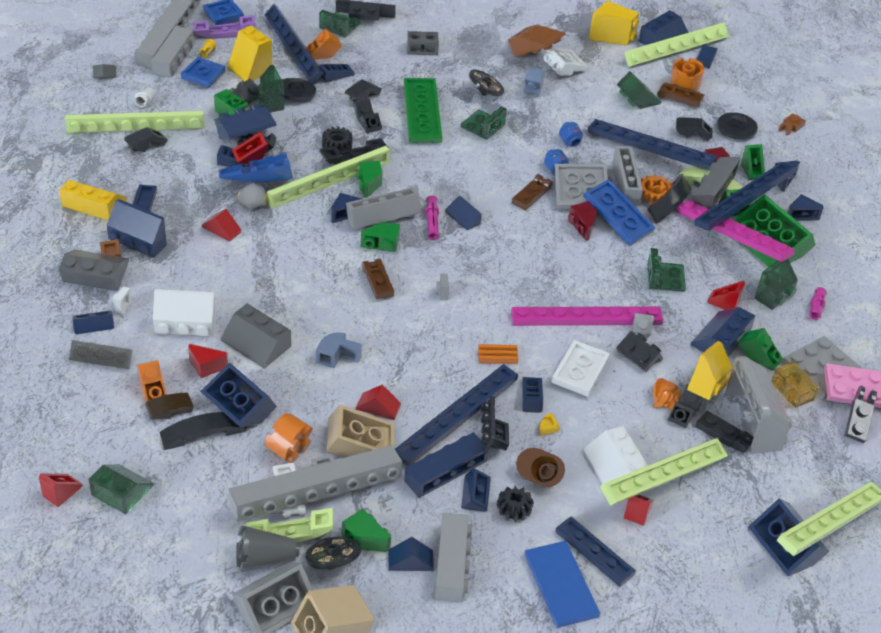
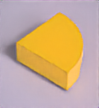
(548, 425)

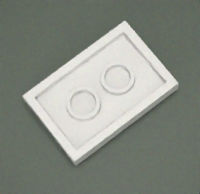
(580, 368)

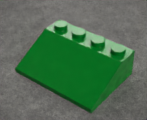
(776, 223)

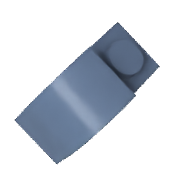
(534, 81)
(335, 347)

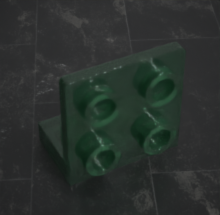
(337, 23)
(484, 124)
(664, 275)

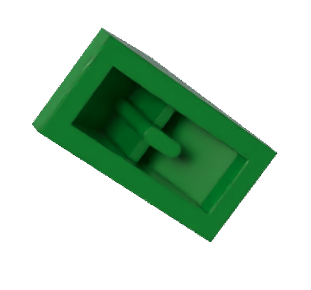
(753, 161)

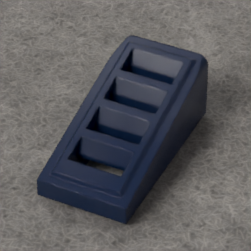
(335, 71)
(226, 157)
(532, 396)

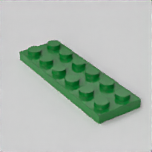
(422, 110)

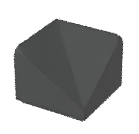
(104, 70)

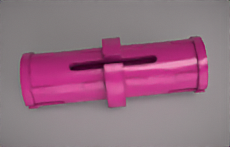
(817, 303)

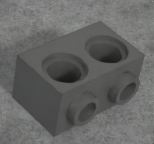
(422, 43)

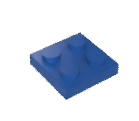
(223, 11)
(203, 72)

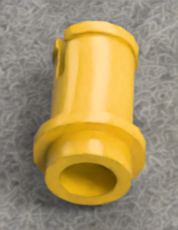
(209, 45)

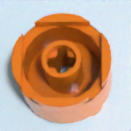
(687, 74)
(289, 437)

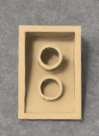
(357, 432)

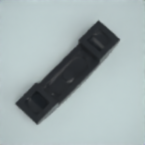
(336, 157)
(671, 199)
(197, 426)

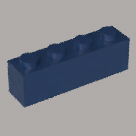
(445, 465)

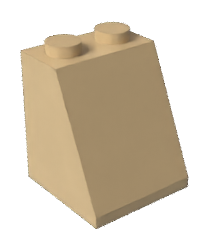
(333, 611)

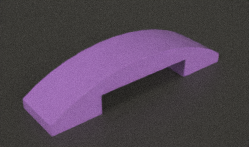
(223, 30)

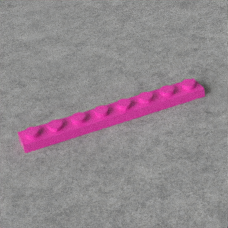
(741, 233)
(582, 315)

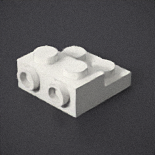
(564, 61)

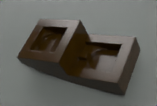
(164, 406)

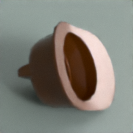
(540, 467)

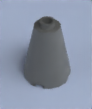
(263, 549)

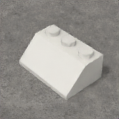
(184, 312)
(613, 455)

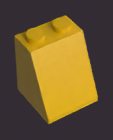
(614, 24)
(250, 54)

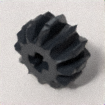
(515, 503)

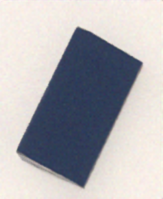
(464, 213)
(93, 322)
(476, 491)

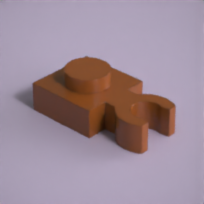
(792, 122)
(111, 248)

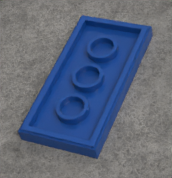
(619, 212)
(561, 584)

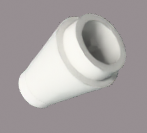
(144, 97)

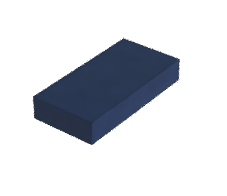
(707, 55)
(145, 196)

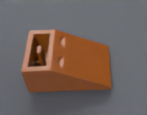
(534, 39)

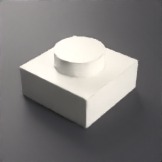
(122, 300)

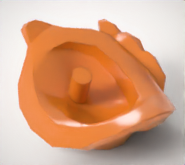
(665, 394)

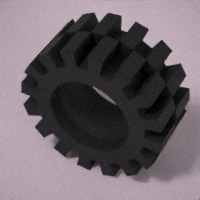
(337, 137)

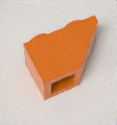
(324, 45)
(151, 379)

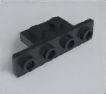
(365, 10)
(494, 431)

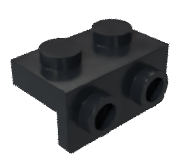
(246, 90)
(639, 351)

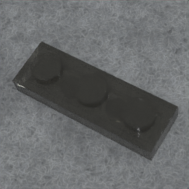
(100, 354)

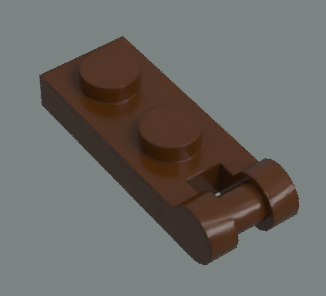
(680, 94)
(532, 192)
(378, 279)

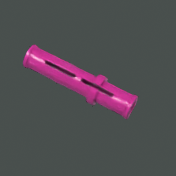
(432, 213)

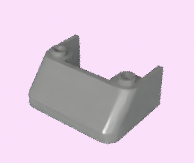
(755, 382)

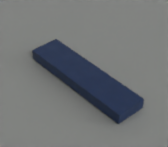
(595, 551)

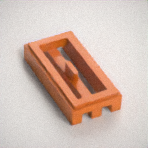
(498, 353)

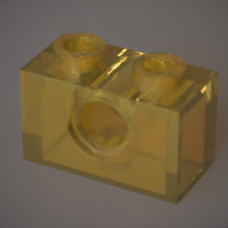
(794, 384)

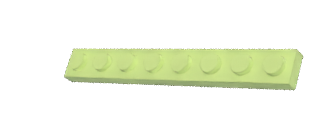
(676, 44)
(134, 121)
(323, 178)
(663, 471)
(830, 519)

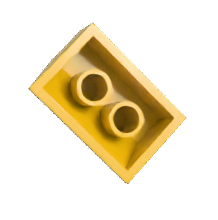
(88, 199)
(711, 372)

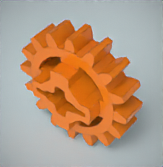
(654, 187)

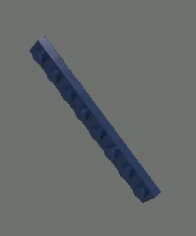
(293, 44)
(652, 144)
(744, 196)
(455, 415)

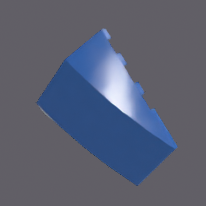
(263, 170)

